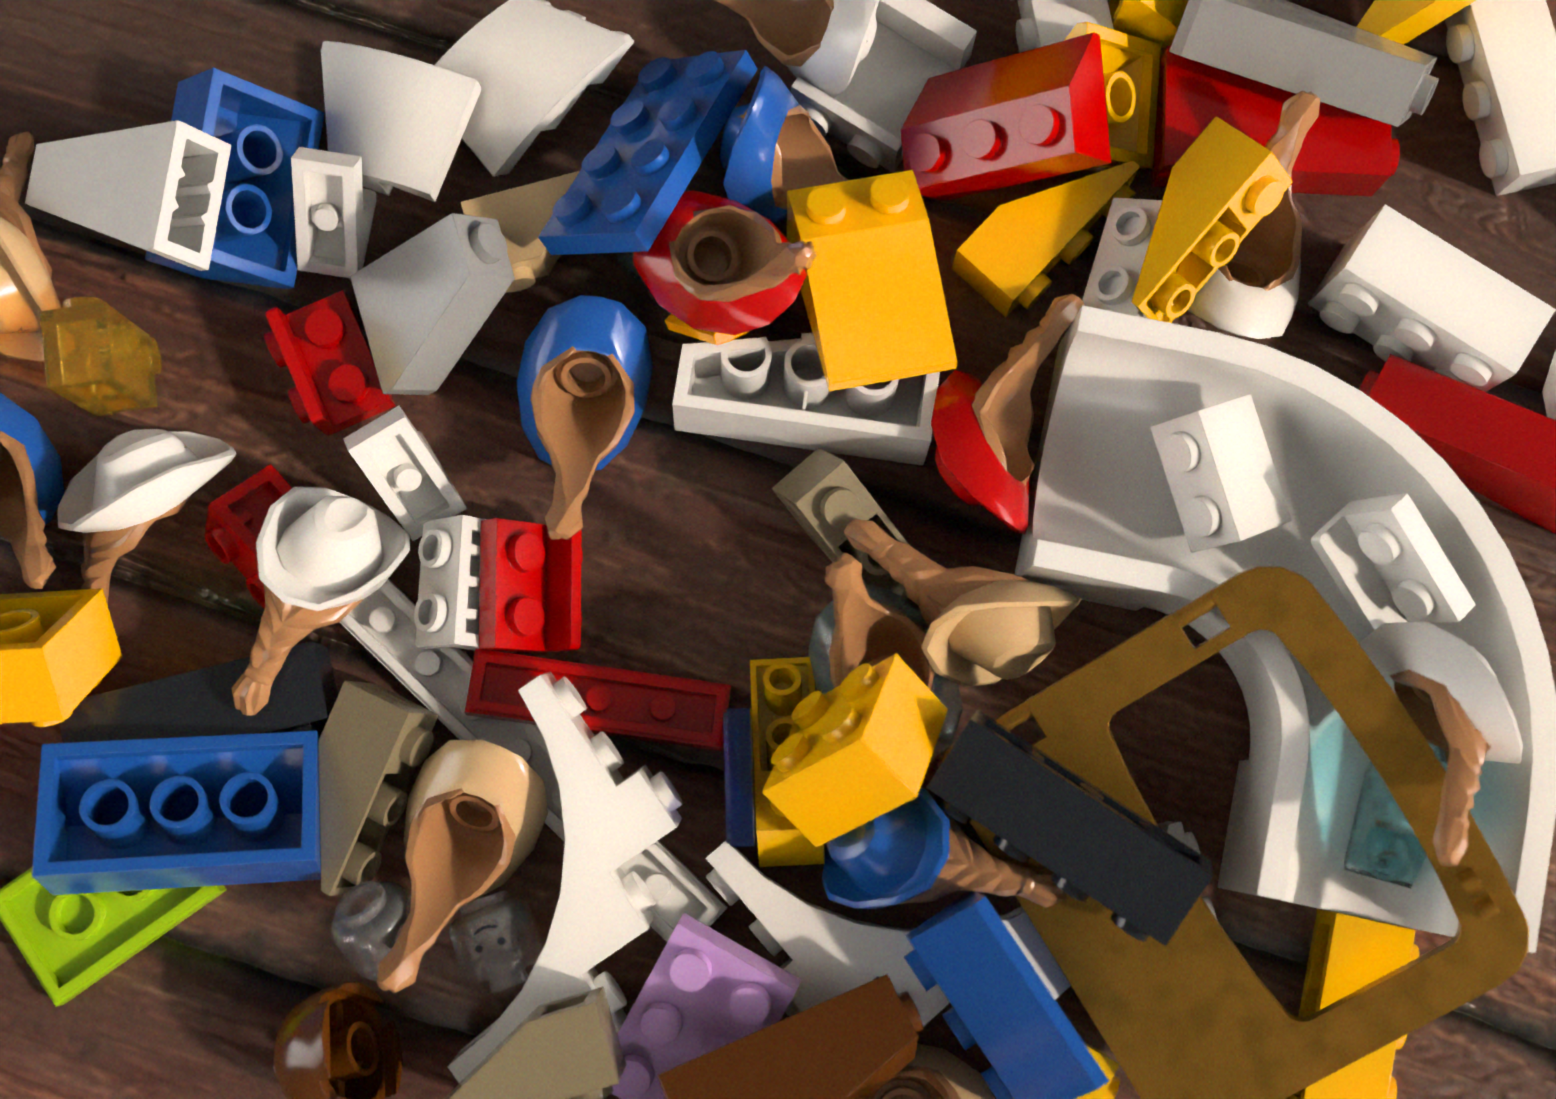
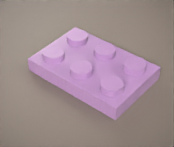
(696, 1001)

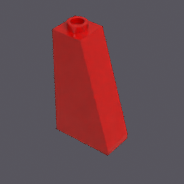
(1337, 157)
(1482, 438)

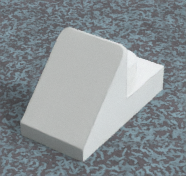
(330, 212)
(404, 471)

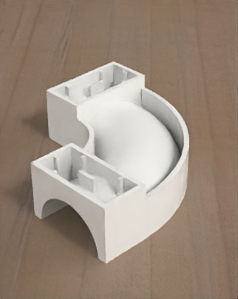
(1115, 538)

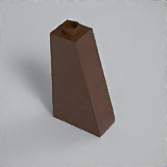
(824, 1052)

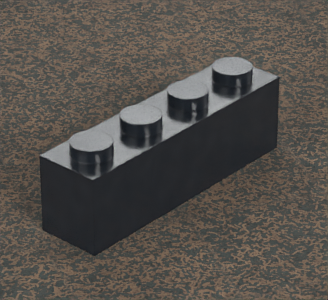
(204, 703)
(1071, 829)

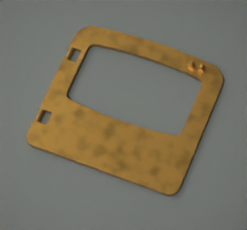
(1194, 1011)

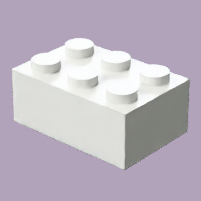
(1429, 303)

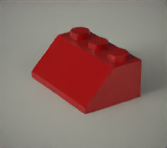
(1009, 121)

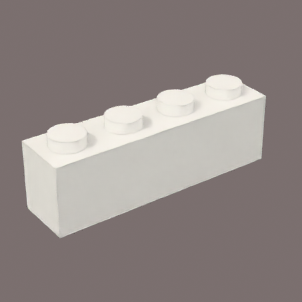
(1509, 88)

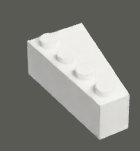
(782, 398)

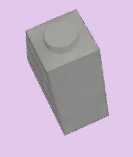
(431, 300)

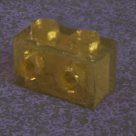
(99, 357)

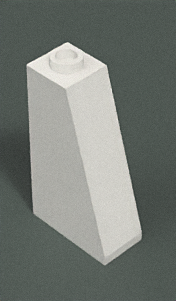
(138, 185)

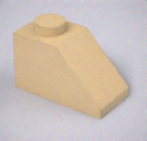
(521, 217)

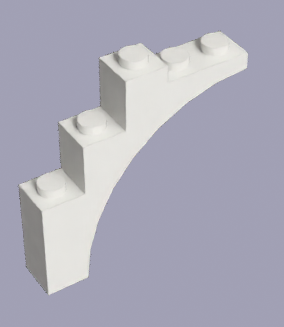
(604, 827)
(843, 953)

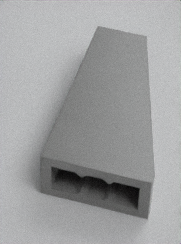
(1309, 53)

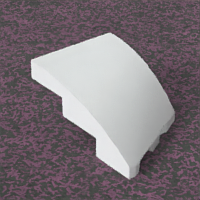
(530, 74)
(395, 115)

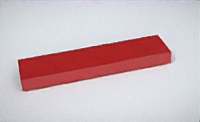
(615, 699)

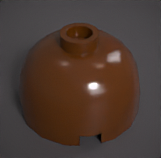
(337, 1047)

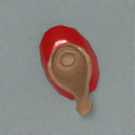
(723, 265)
(987, 425)

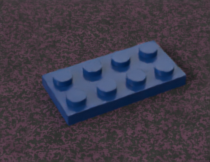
(648, 154)

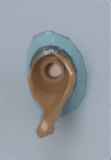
(868, 627)

